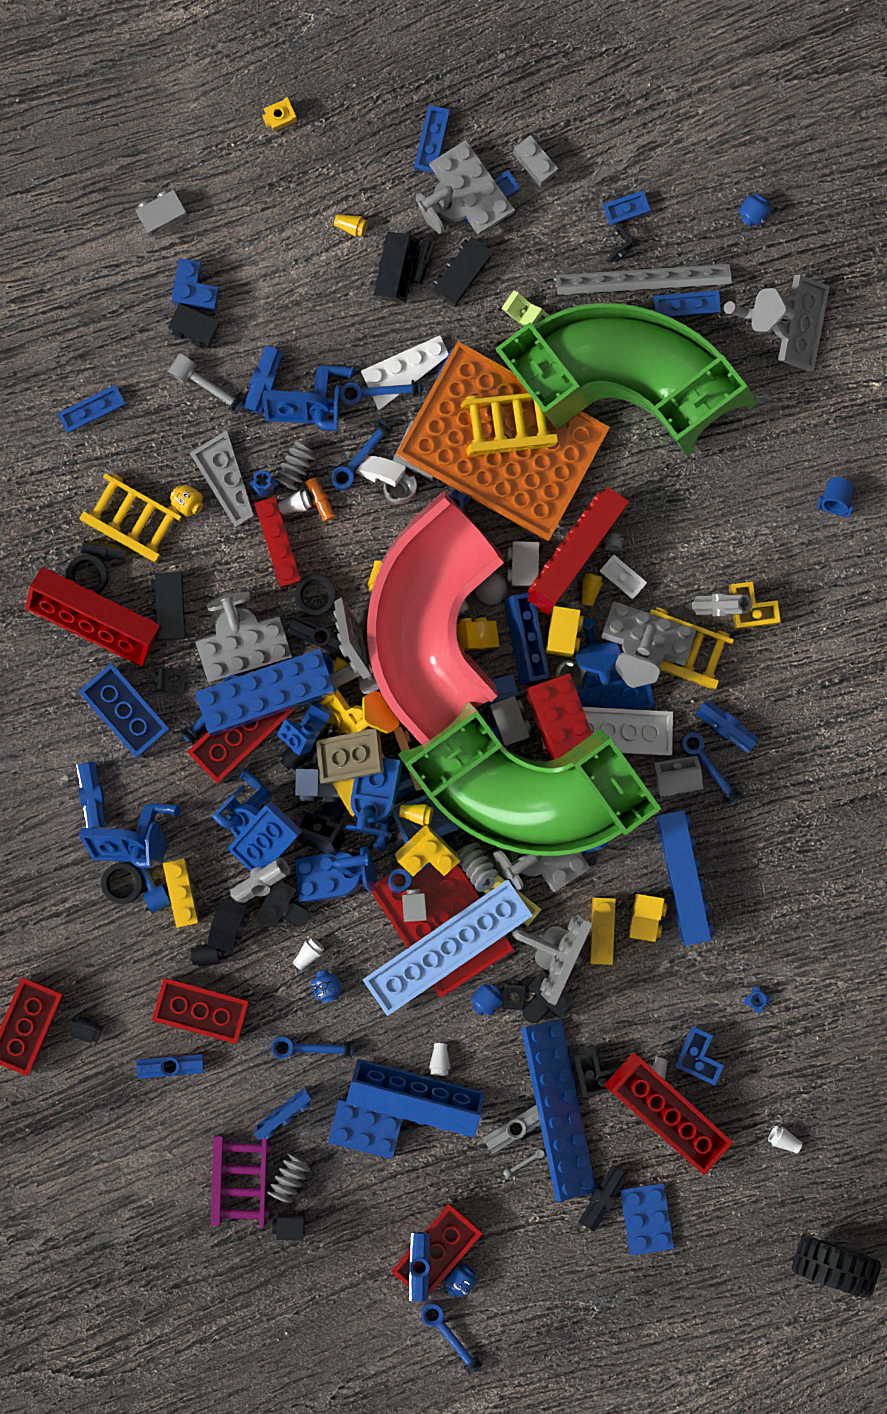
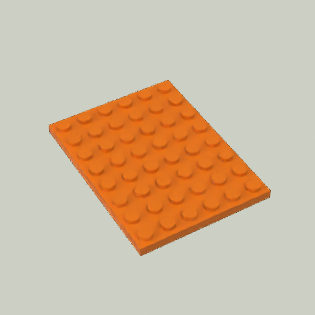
(520, 485)

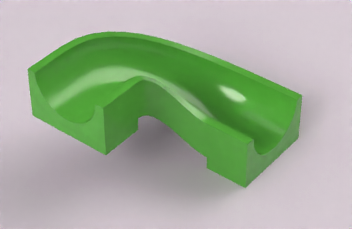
(629, 357)
(527, 802)

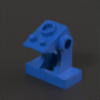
(304, 736)

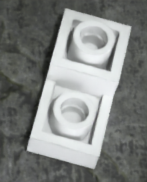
(381, 468)

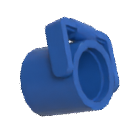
(837, 497)

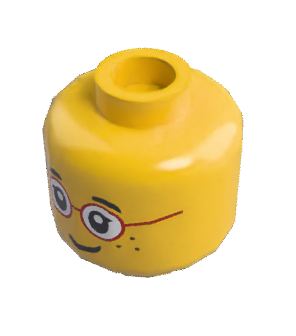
(186, 500)

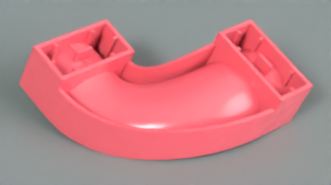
(416, 615)

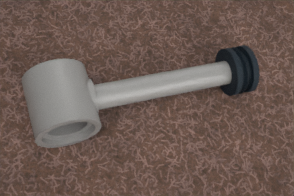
(184, 368)

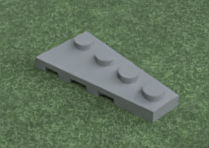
(223, 475)

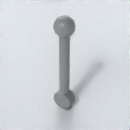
(539, 1154)

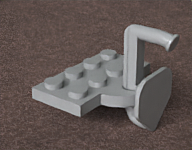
(465, 188)
(793, 318)
(242, 642)
(645, 643)
(355, 648)
(555, 869)
(557, 953)

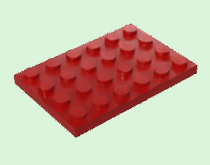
(443, 899)

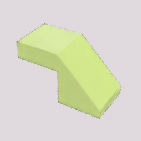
(523, 310)

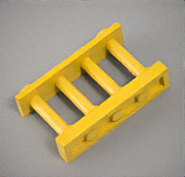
(501, 443)
(112, 529)
(687, 672)

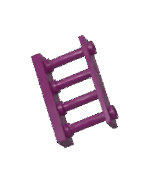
(221, 1191)

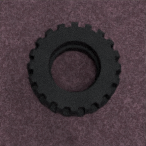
(836, 1266)

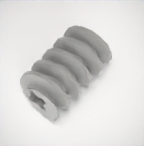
(295, 466)
(477, 867)
(289, 1179)

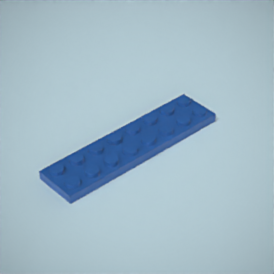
(558, 1110)

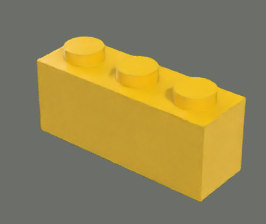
(181, 892)
(602, 931)

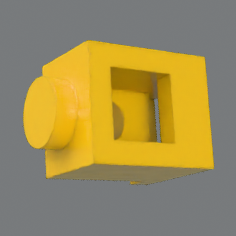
(287, 118)

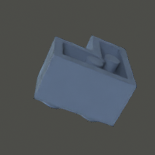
(309, 786)

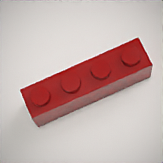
(277, 542)

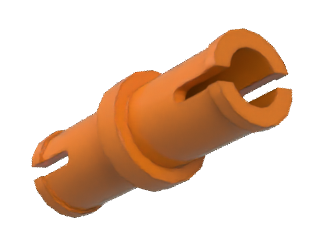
(320, 499)

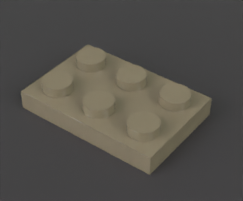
(349, 756)

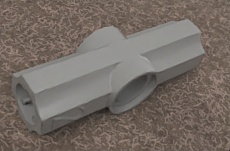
(722, 604)
(260, 881)
(502, 1137)

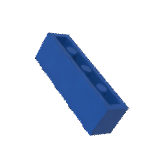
(526, 639)

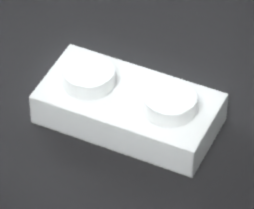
(623, 577)

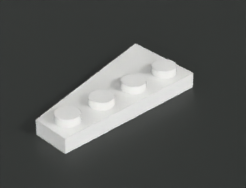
(404, 367)

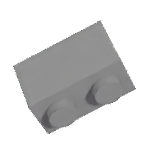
(535, 161)
(161, 212)
(524, 563)
(510, 721)
(678, 776)
(414, 906)

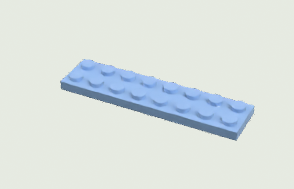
(447, 947)

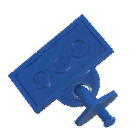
(608, 687)
(258, 834)

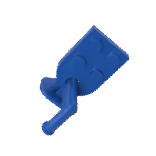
(306, 406)
(374, 801)
(142, 848)
(325, 875)

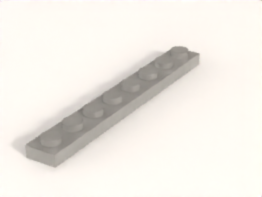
(643, 279)

